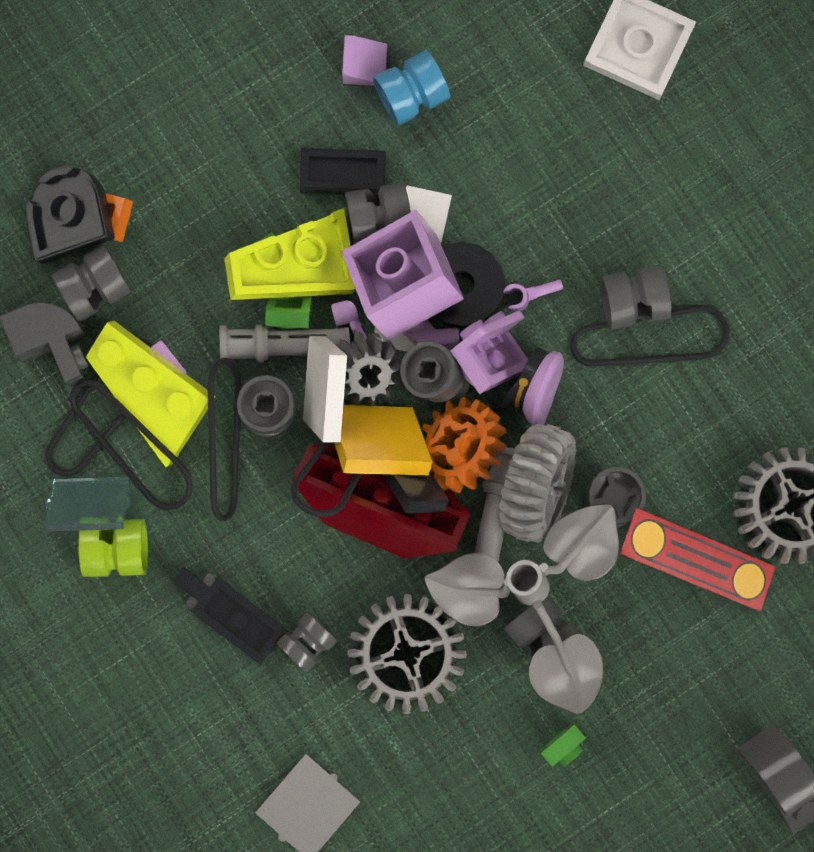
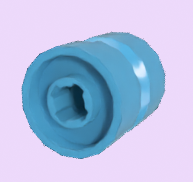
(416, 85)

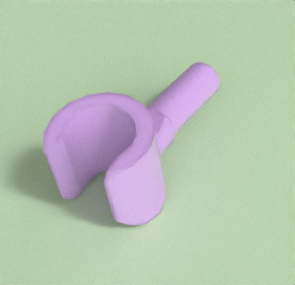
(532, 292)
(346, 313)

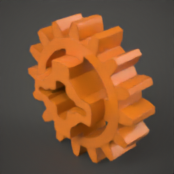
(463, 445)

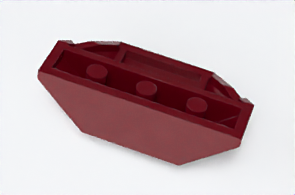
(375, 512)

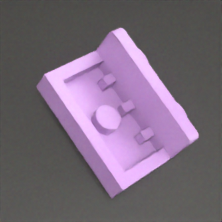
(490, 352)

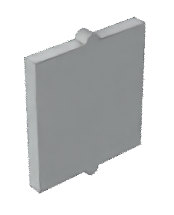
(307, 806)

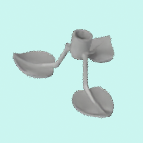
(471, 586)

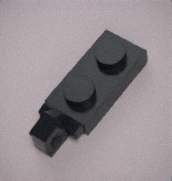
(231, 614)

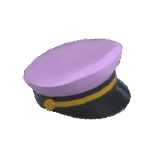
(536, 386)

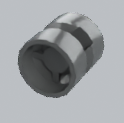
(375, 211)
(91, 283)
(635, 297)
(433, 373)
(266, 407)
(619, 489)
(529, 631)

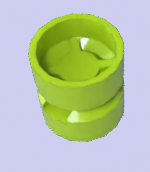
(114, 550)

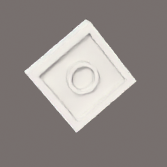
(639, 45)
(324, 388)

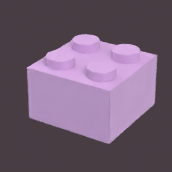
(402, 275)

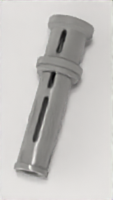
(261, 343)
(490, 530)

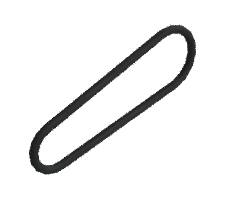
(651, 359)
(66, 422)
(212, 447)
(189, 485)
(320, 513)

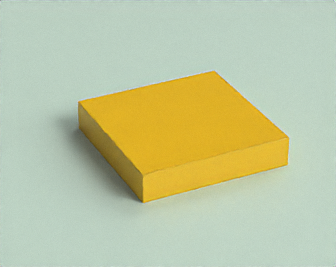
(382, 441)

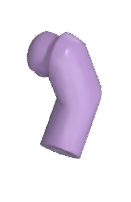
(426, 332)

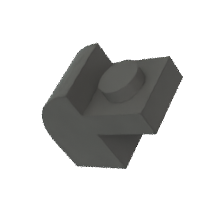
(47, 328)
(782, 775)

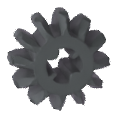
(381, 370)

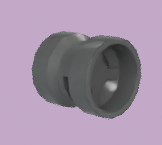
(314, 635)

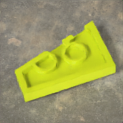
(293, 263)
(149, 387)

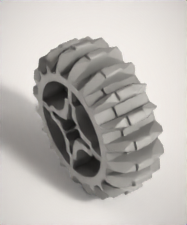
(537, 482)
(782, 487)
(395, 617)

